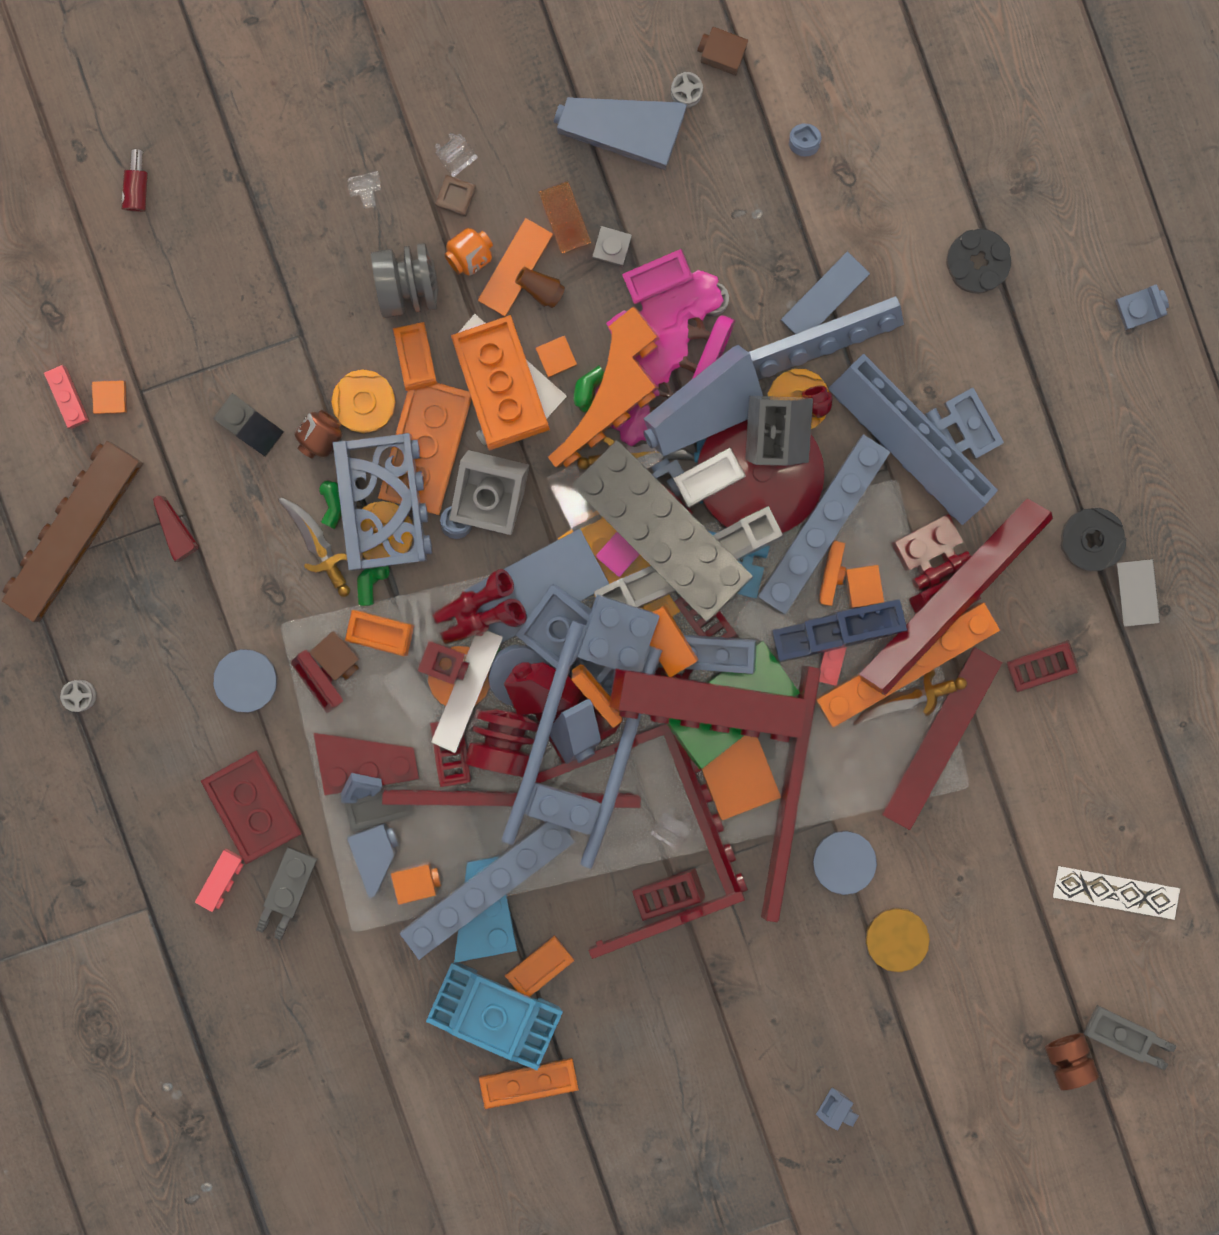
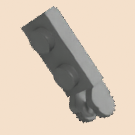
(287, 889)
(1126, 1036)

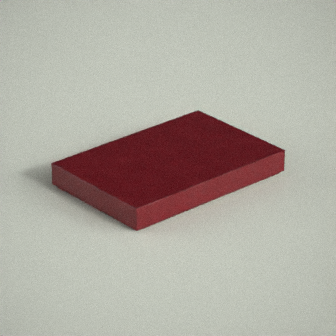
(251, 807)

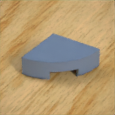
(360, 786)

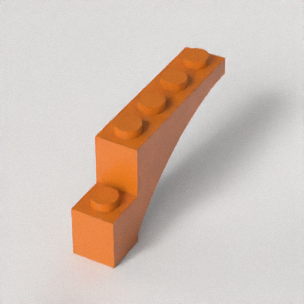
(621, 389)

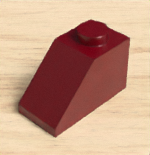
(530, 685)

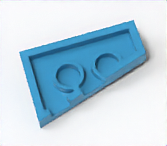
(491, 930)

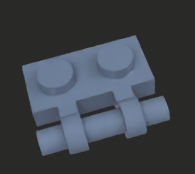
(972, 422)

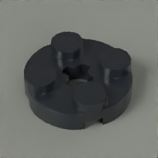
(962, 269)
(1111, 534)

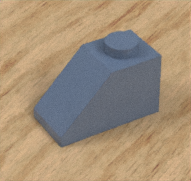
(576, 732)
(373, 855)

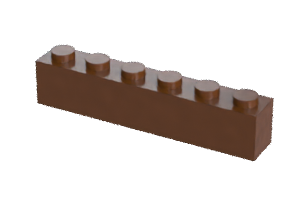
(72, 531)

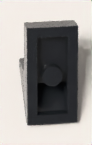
(248, 425)

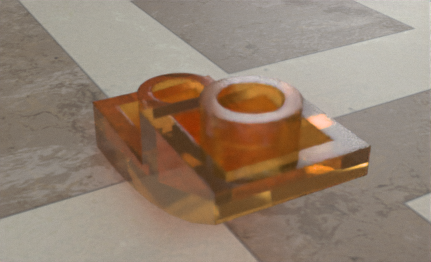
(564, 216)

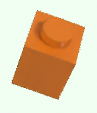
(864, 586)
(415, 882)

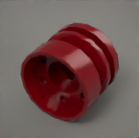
(502, 742)

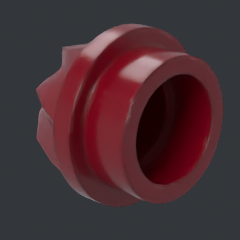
(821, 400)

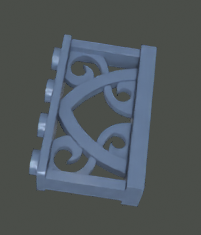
(350, 469)

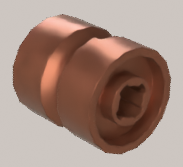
(1071, 1061)

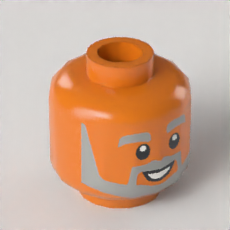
(468, 251)

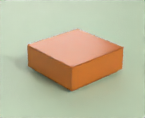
(556, 356)
(109, 397)

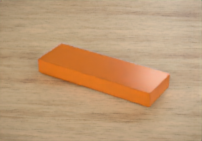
(522, 252)
(528, 1084)

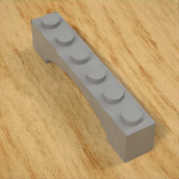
(739, 539)

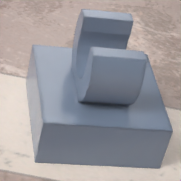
(836, 1110)

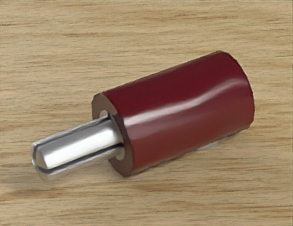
(134, 185)

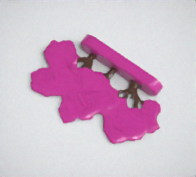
(669, 318)

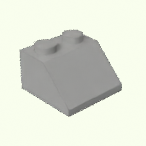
(489, 492)

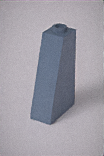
(626, 127)
(705, 404)

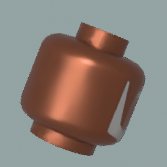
(317, 434)

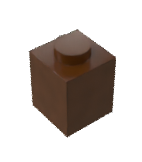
(722, 50)
(336, 656)

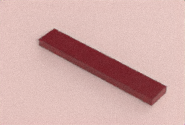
(941, 740)

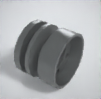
(404, 280)

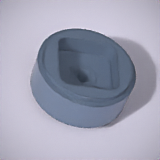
(804, 140)
(453, 529)

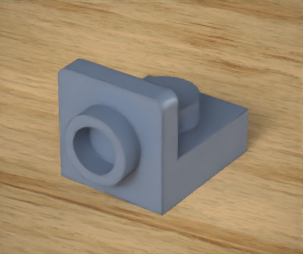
(1142, 307)
(674, 470)

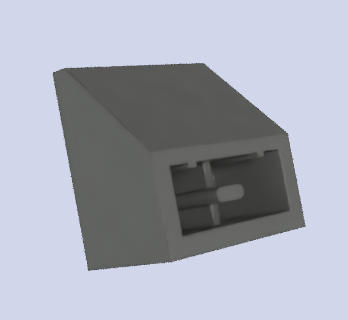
(778, 430)

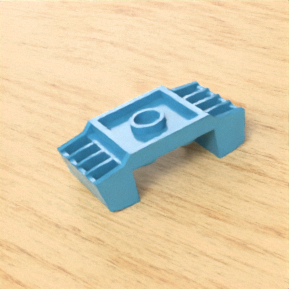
(494, 1016)

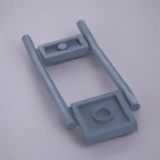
(616, 638)

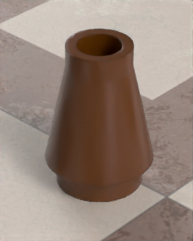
(541, 287)

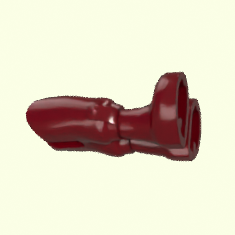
(477, 623)

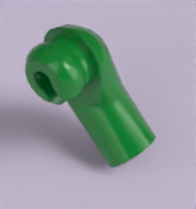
(584, 388)
(331, 494)
(366, 581)

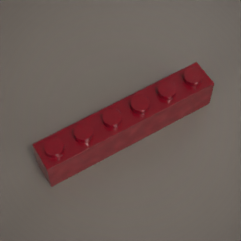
(707, 703)

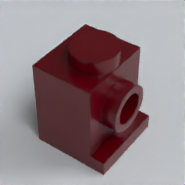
(431, 663)

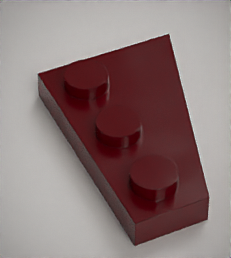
(347, 755)

